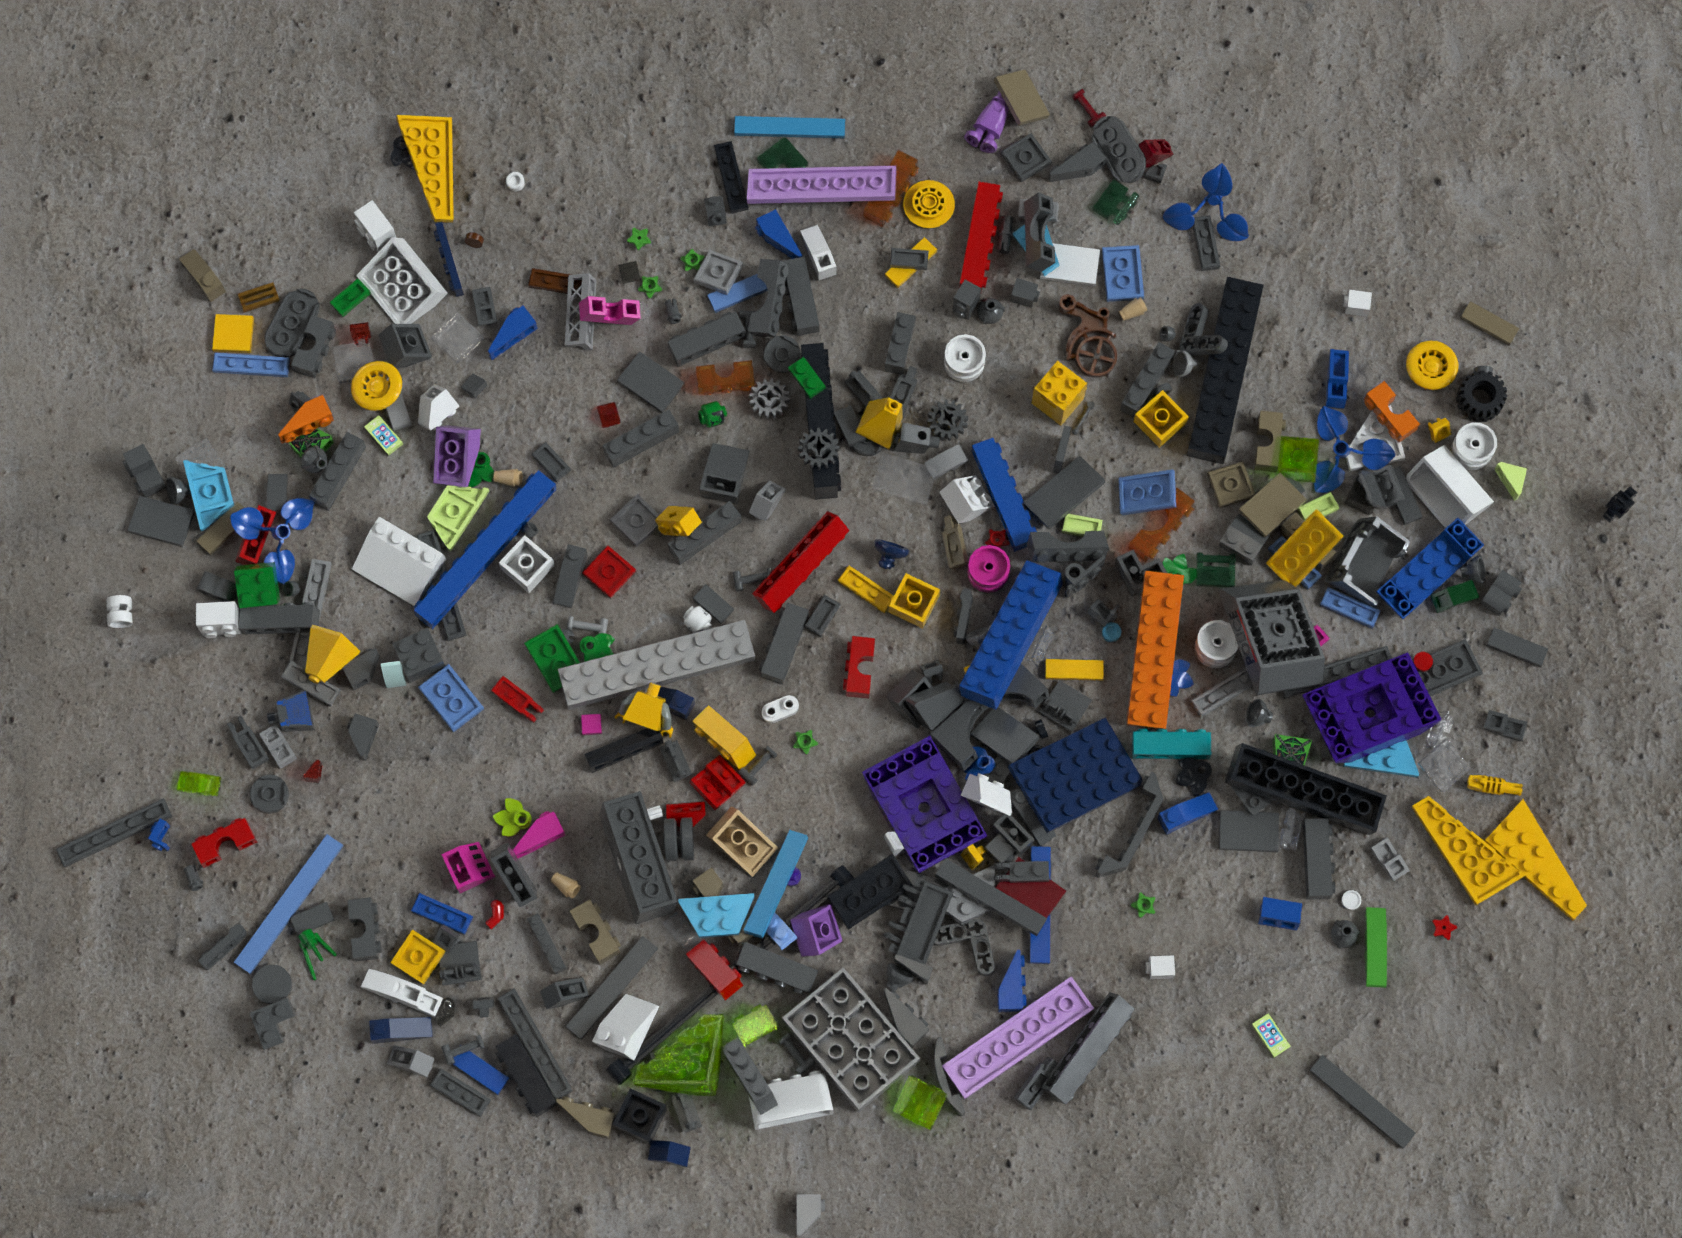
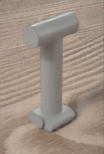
(601, 628)

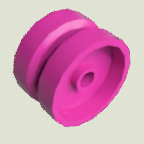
(979, 568)

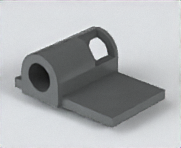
(1081, 575)

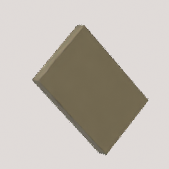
(1021, 97)
(1272, 505)

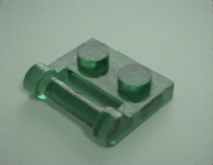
(1212, 575)

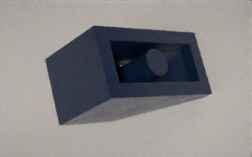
(678, 702)

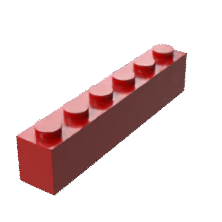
(980, 234)
(801, 562)

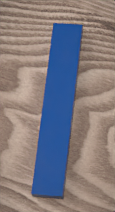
(1041, 943)

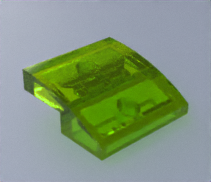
(920, 1102)

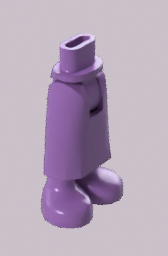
(992, 120)

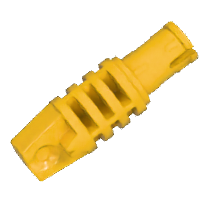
(1493, 785)

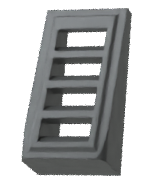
(917, 969)

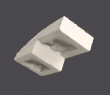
(894, 843)

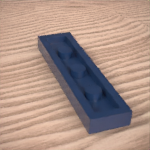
(445, 252)

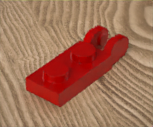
(515, 698)

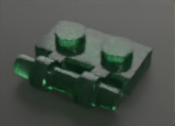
(1111, 199)

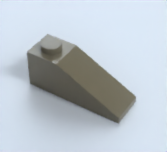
(202, 275)

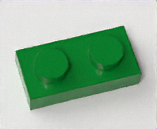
(350, 297)
(806, 377)

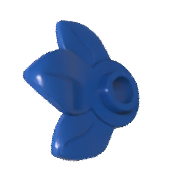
(1180, 677)
(979, 765)

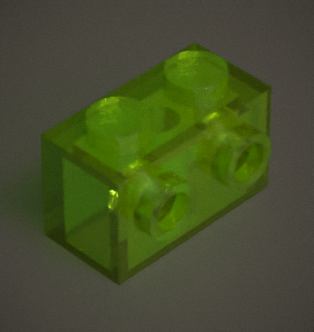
(754, 1025)

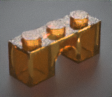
(710, 382)

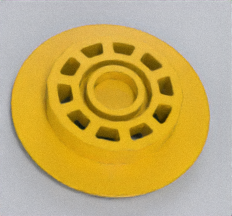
(929, 199)
(1431, 365)
(378, 387)

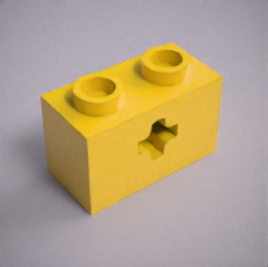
(678, 521)

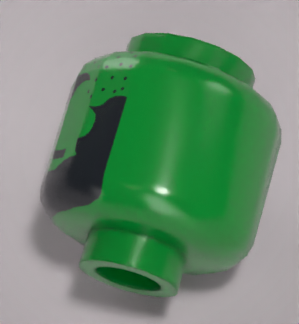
(712, 414)

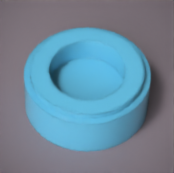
(1111, 632)

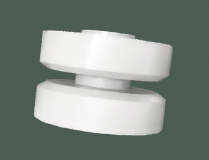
(964, 358)
(1474, 445)
(1206, 645)

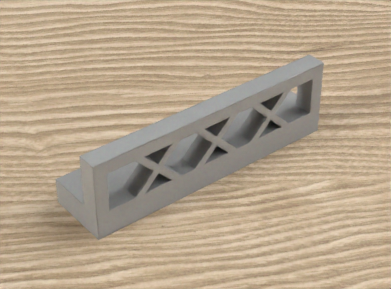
(586, 328)

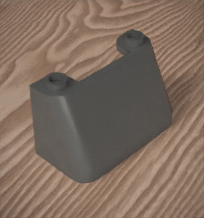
(1366, 559)

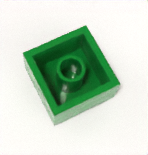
(257, 585)

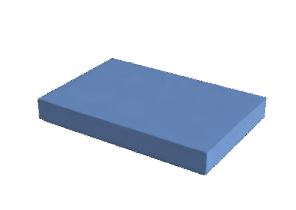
(1122, 273)
(1147, 492)
(451, 698)

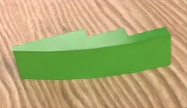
(1376, 947)

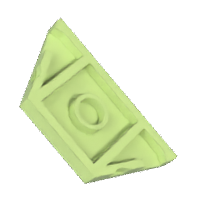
(455, 511)

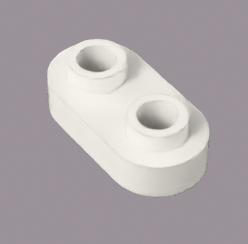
(780, 709)

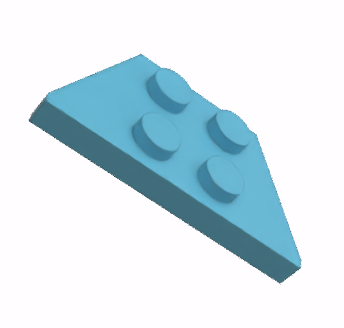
(209, 492)
(1392, 760)
(717, 914)

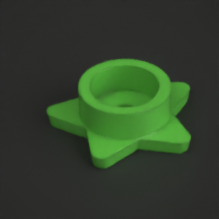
(634, 238)
(692, 255)
(650, 281)
(805, 746)
(1144, 900)

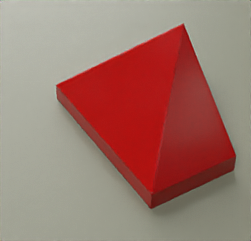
(678, 811)

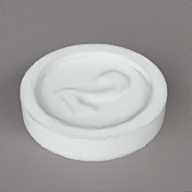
(1351, 900)

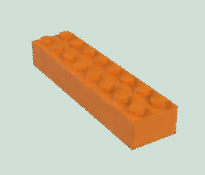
(1155, 650)

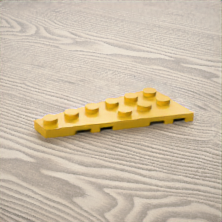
(432, 156)
(1529, 851)
(1470, 857)

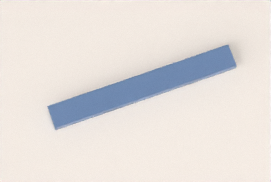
(288, 904)

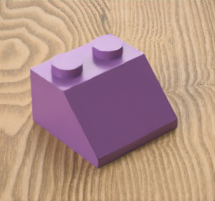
(816, 930)

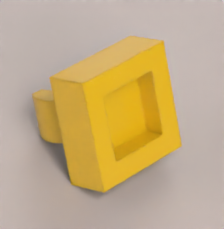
(1439, 429)
(973, 856)

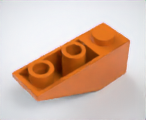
(310, 416)

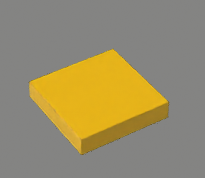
(233, 333)
(418, 956)

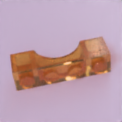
(881, 211)
(1147, 542)

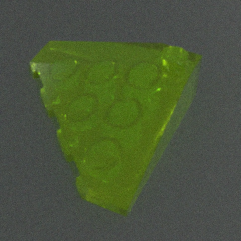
(689, 1063)

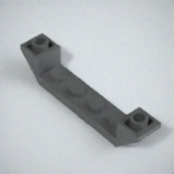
(1109, 865)

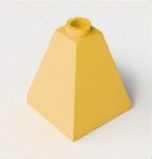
(881, 421)
(327, 653)

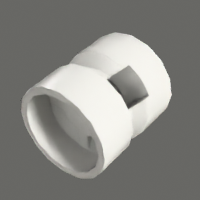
(119, 611)

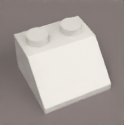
(988, 794)

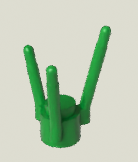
(309, 941)

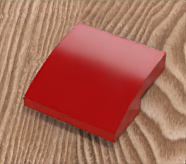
(717, 782)

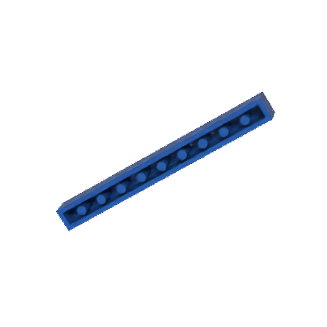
(485, 549)

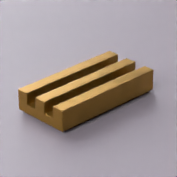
(267, 287)

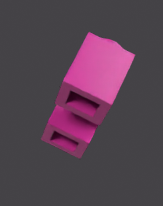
(597, 310)

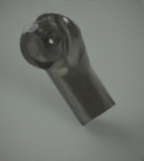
(447, 1013)

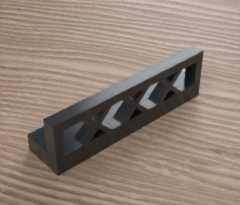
(623, 749)

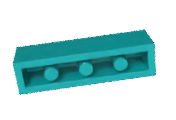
(1171, 744)

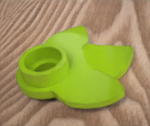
(510, 818)

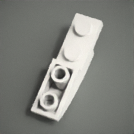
(401, 991)

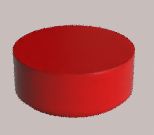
(1423, 661)

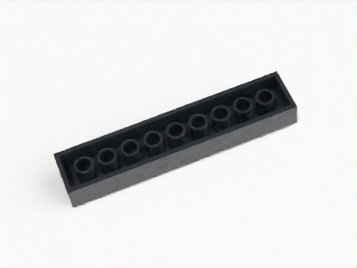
(1225, 371)

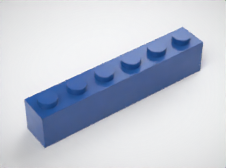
(1003, 492)

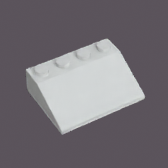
(401, 282)
(398, 561)

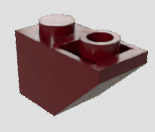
(1155, 151)

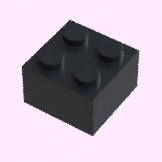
(640, 1116)

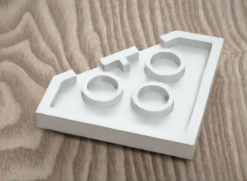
(1372, 430)

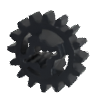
(1620, 504)

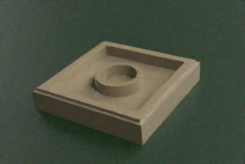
(1231, 484)

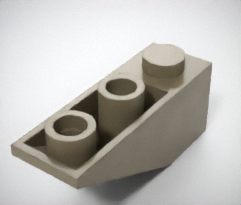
(593, 1120)

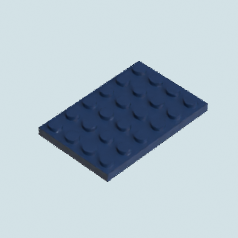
(1076, 775)

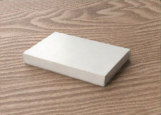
(1076, 266)

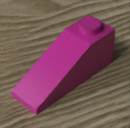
(541, 833)

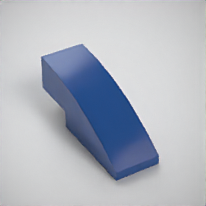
(1337, 379)

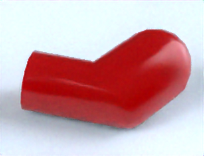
(497, 914)

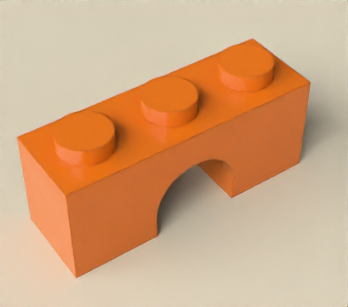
(1398, 425)

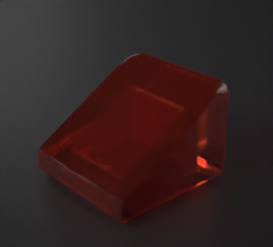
(608, 414)
(314, 772)

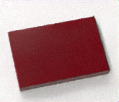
(1036, 895)

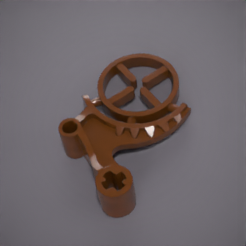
(1091, 323)

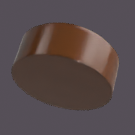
(474, 240)

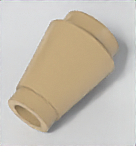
(1133, 309)
(509, 477)
(566, 885)

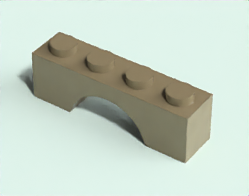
(710, 885)

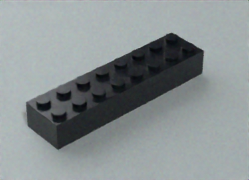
(821, 415)
(1305, 789)

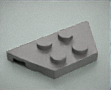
(965, 908)

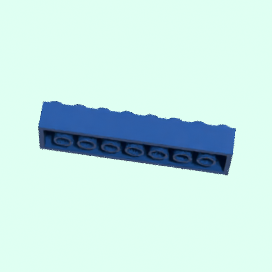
(1011, 634)

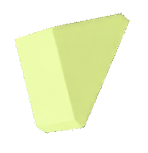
(1512, 478)

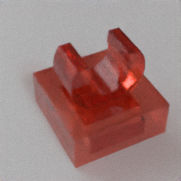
(360, 331)

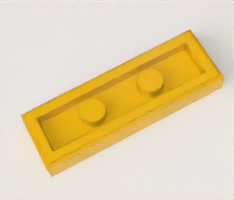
(900, 275)
(866, 589)
(1074, 669)

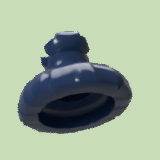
(890, 552)

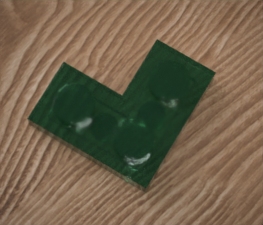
(781, 153)

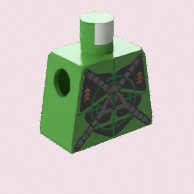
(317, 438)
(1291, 748)

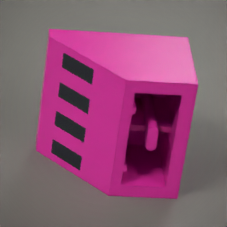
(468, 866)

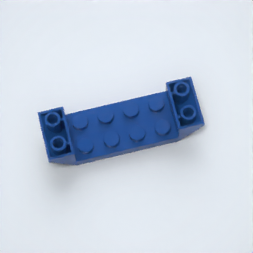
(1430, 568)

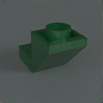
(1454, 595)

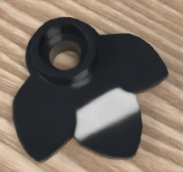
(400, 154)
(1191, 777)

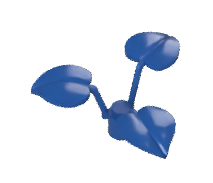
(1217, 184)
(1331, 425)
(296, 512)

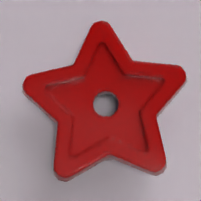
(997, 535)
(1439, 931)

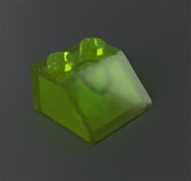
(1298, 458)

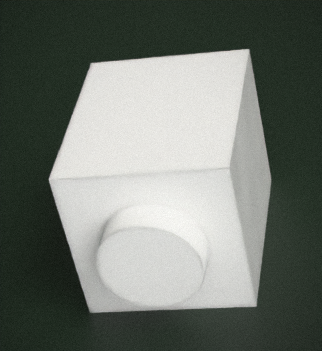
(1357, 303)
(1160, 967)

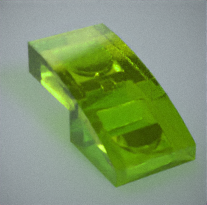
(198, 783)

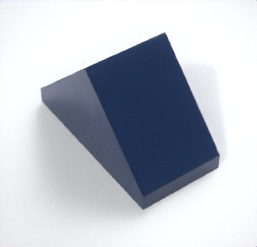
(669, 1153)

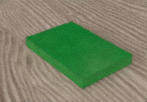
(551, 654)

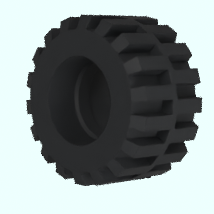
(1491, 386)

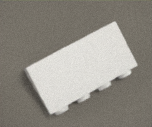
(1447, 488)
(797, 1100)

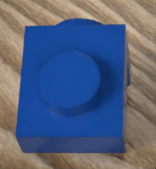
(158, 832)

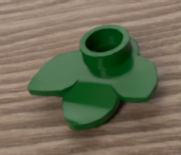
(481, 472)
(1180, 567)
(600, 646)

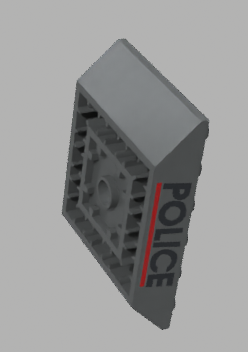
(1273, 658)

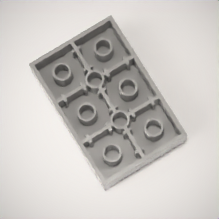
(851, 1039)

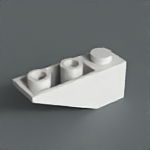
(819, 252)

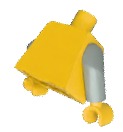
(647, 710)

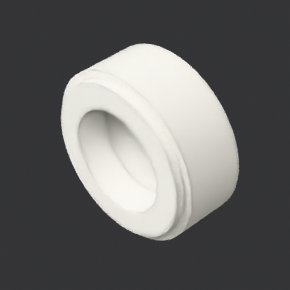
(515, 181)

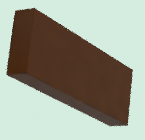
(551, 281)

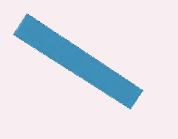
(789, 127)
(775, 884)

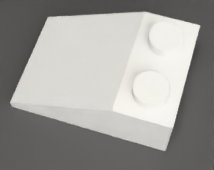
(626, 1026)

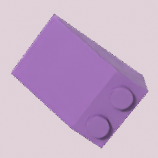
(455, 454)

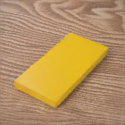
(1304, 549)

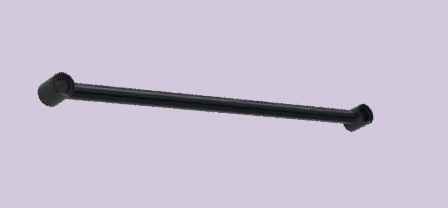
(620, 1070)

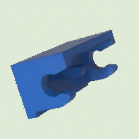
(1280, 913)

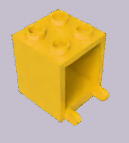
(1059, 393)

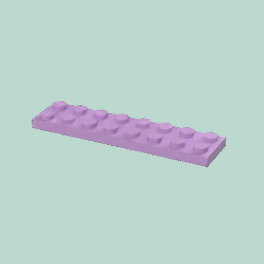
(821, 184)
(1017, 1037)

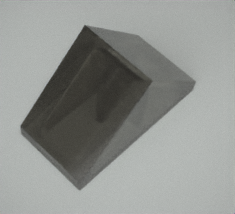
(1357, 499)

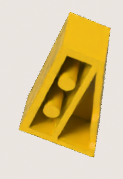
(724, 737)

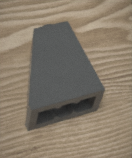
(935, 704)

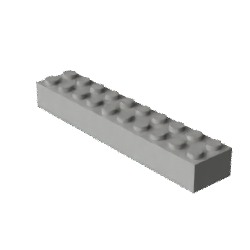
(656, 663)

